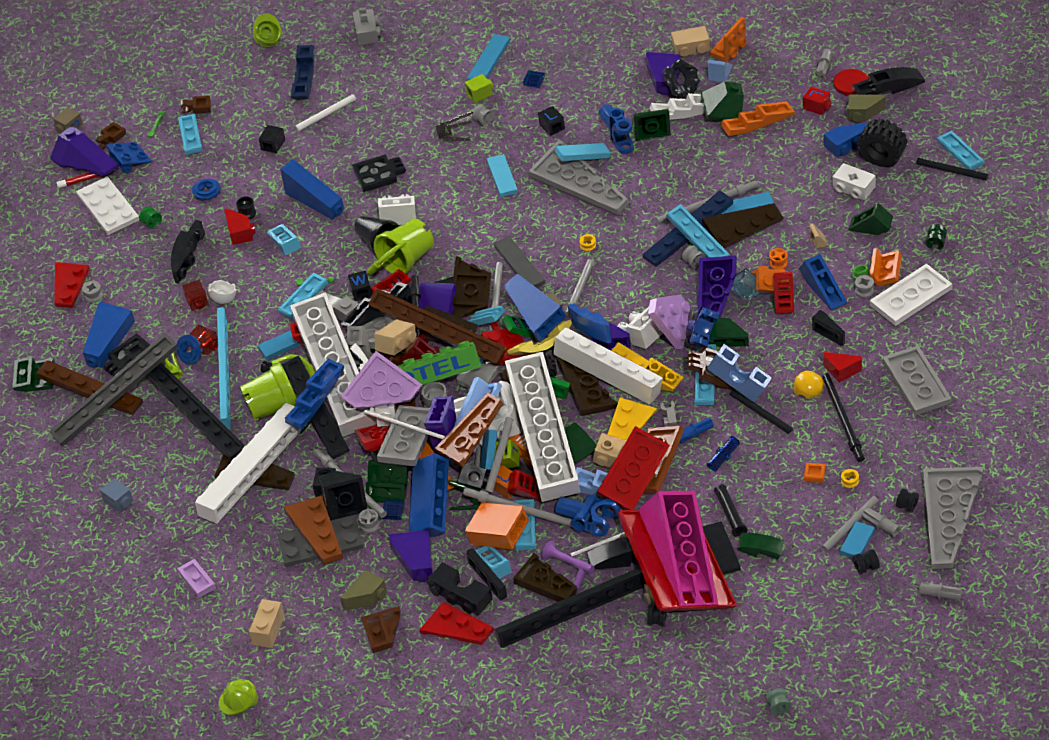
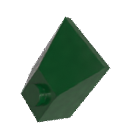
(723, 101)
(651, 124)

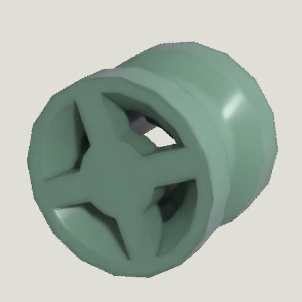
(778, 701)

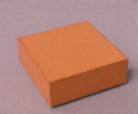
(814, 472)

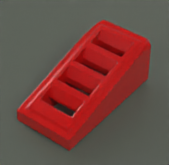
(387, 282)
(783, 308)
(515, 488)

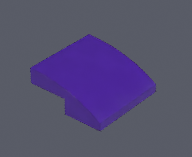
(437, 296)

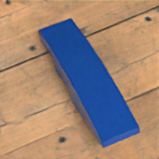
(590, 324)
(315, 394)

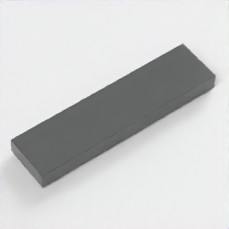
(518, 261)

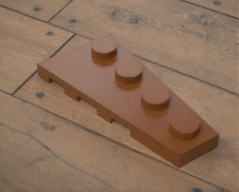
(316, 528)

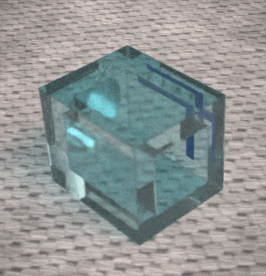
(745, 285)

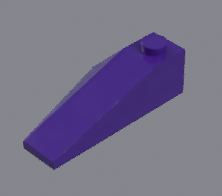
(80, 152)
(716, 281)

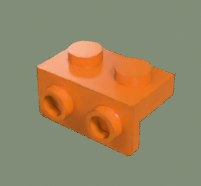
(885, 267)
(765, 279)

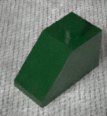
(872, 221)
(728, 333)

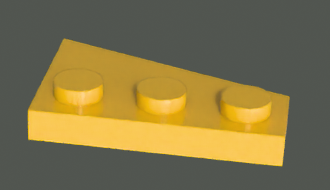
(627, 416)

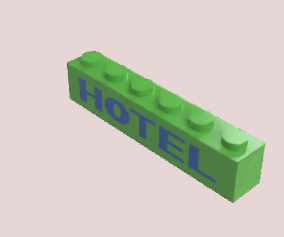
(443, 364)

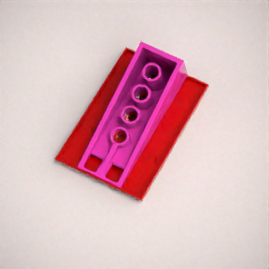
(676, 553)

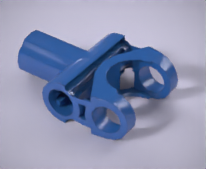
(617, 126)
(701, 327)
(584, 511)

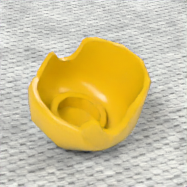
(808, 384)

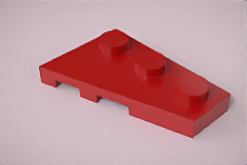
(68, 283)
(371, 436)
(456, 624)

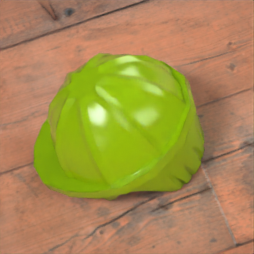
(266, 30)
(238, 697)

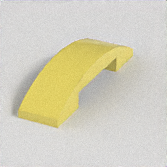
(529, 348)

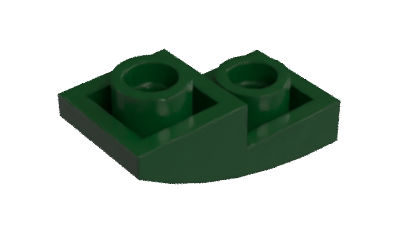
(754, 543)

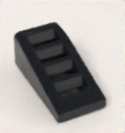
(828, 328)

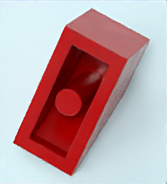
(239, 227)

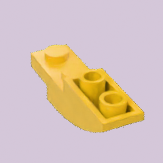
(670, 378)

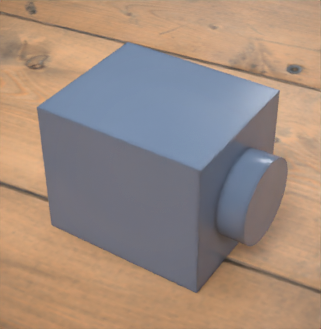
(116, 495)

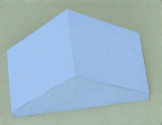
(718, 70)

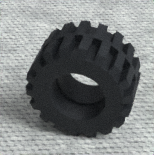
(882, 143)

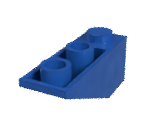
(843, 138)

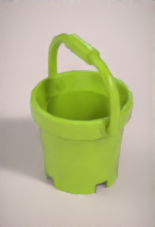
(401, 247)
(271, 389)

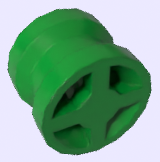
(150, 217)

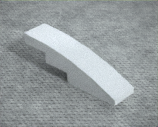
(682, 108)

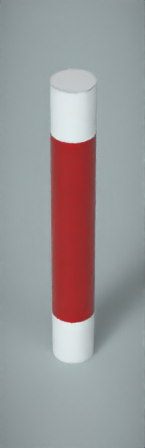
(76, 179)

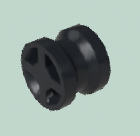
(907, 500)
(656, 616)

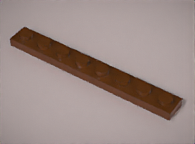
(436, 325)

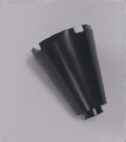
(371, 227)

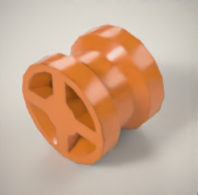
(778, 258)

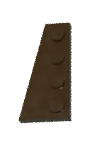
(740, 224)
(585, 390)
(272, 477)

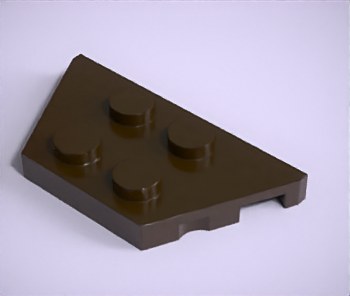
(472, 288)

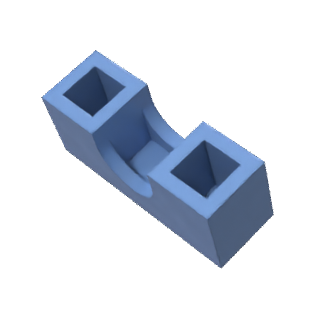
(748, 383)

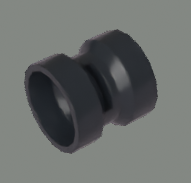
(246, 206)
(865, 561)

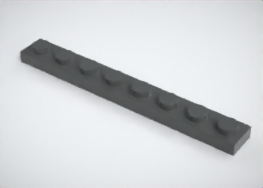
(113, 389)

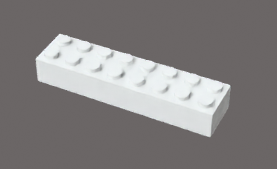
(326, 341)
(542, 427)

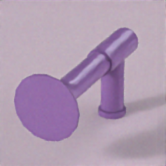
(550, 551)

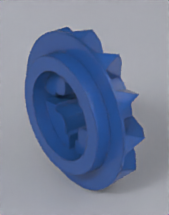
(212, 185)
(184, 343)

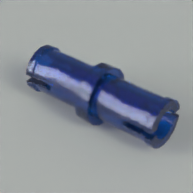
(723, 453)

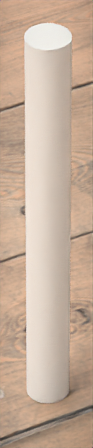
(324, 113)

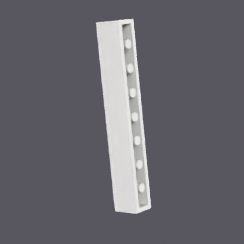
(247, 467)

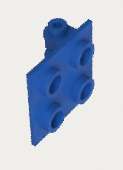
(127, 154)

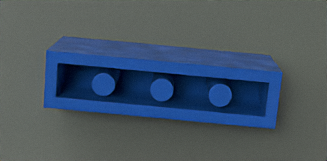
(429, 495)

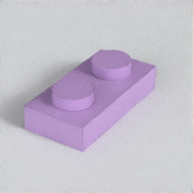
(196, 578)

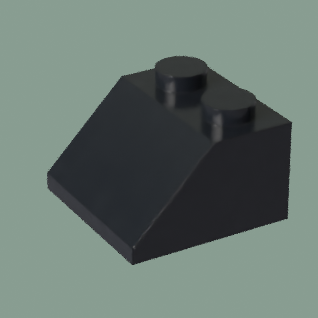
(342, 494)

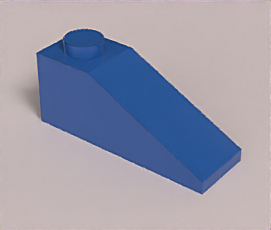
(822, 282)

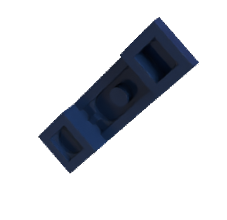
(304, 71)

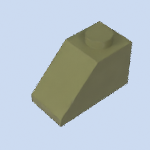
(865, 107)
(364, 591)

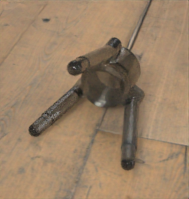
(444, 128)

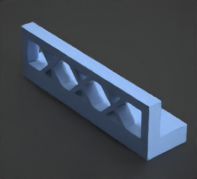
(475, 394)

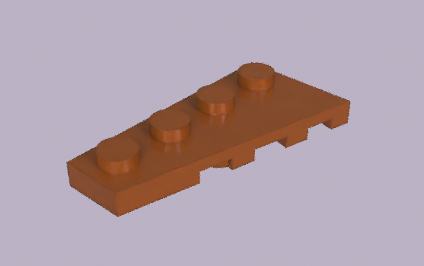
(468, 432)
(671, 436)

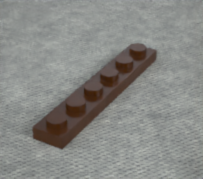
(84, 385)

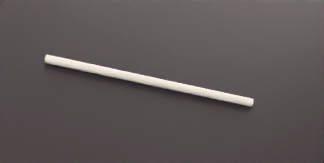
(404, 424)
(597, 544)

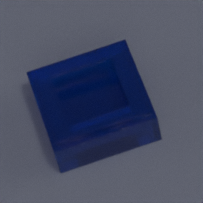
(533, 79)
(394, 509)

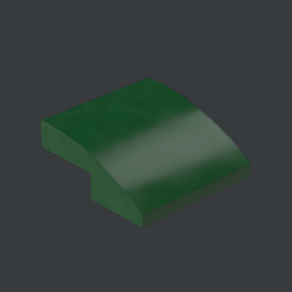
(25, 375)
(579, 442)
(386, 481)

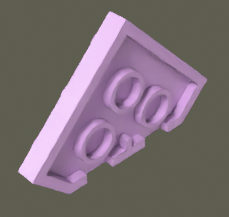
(671, 317)
(380, 384)

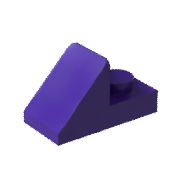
(617, 335)

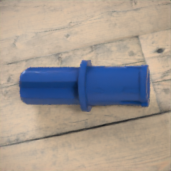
(695, 429)

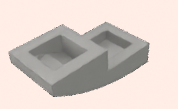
(358, 335)

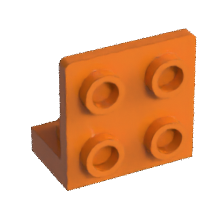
(731, 42)

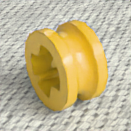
(587, 247)
(847, 474)

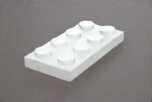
(107, 205)
(910, 294)

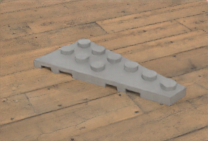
(578, 180)
(948, 507)

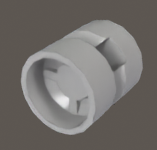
(432, 390)

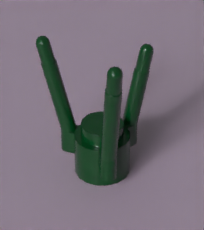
(461, 487)

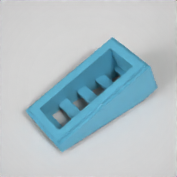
(286, 244)
(500, 569)

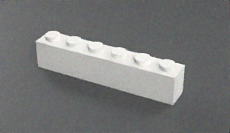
(607, 365)

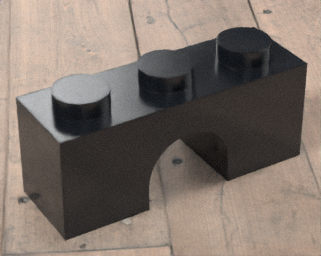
(471, 598)

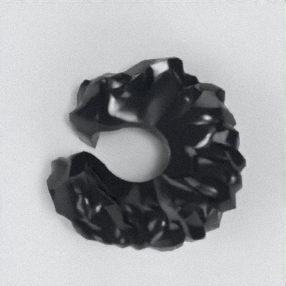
(691, 79)

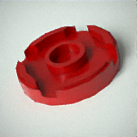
(846, 78)

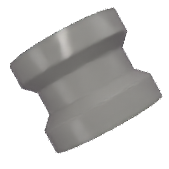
(482, 115)
(691, 255)
(864, 286)
(92, 291)
(364, 519)

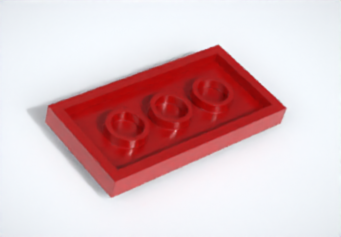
(633, 469)

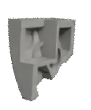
(485, 372)

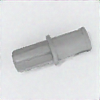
(824, 62)
(881, 522)
(940, 590)

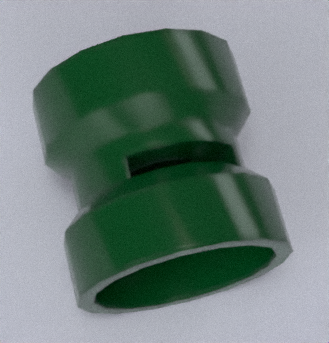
(936, 236)

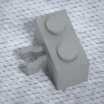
(366, 26)

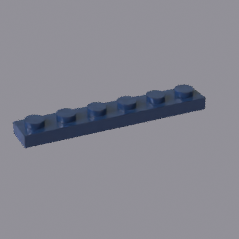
(675, 239)

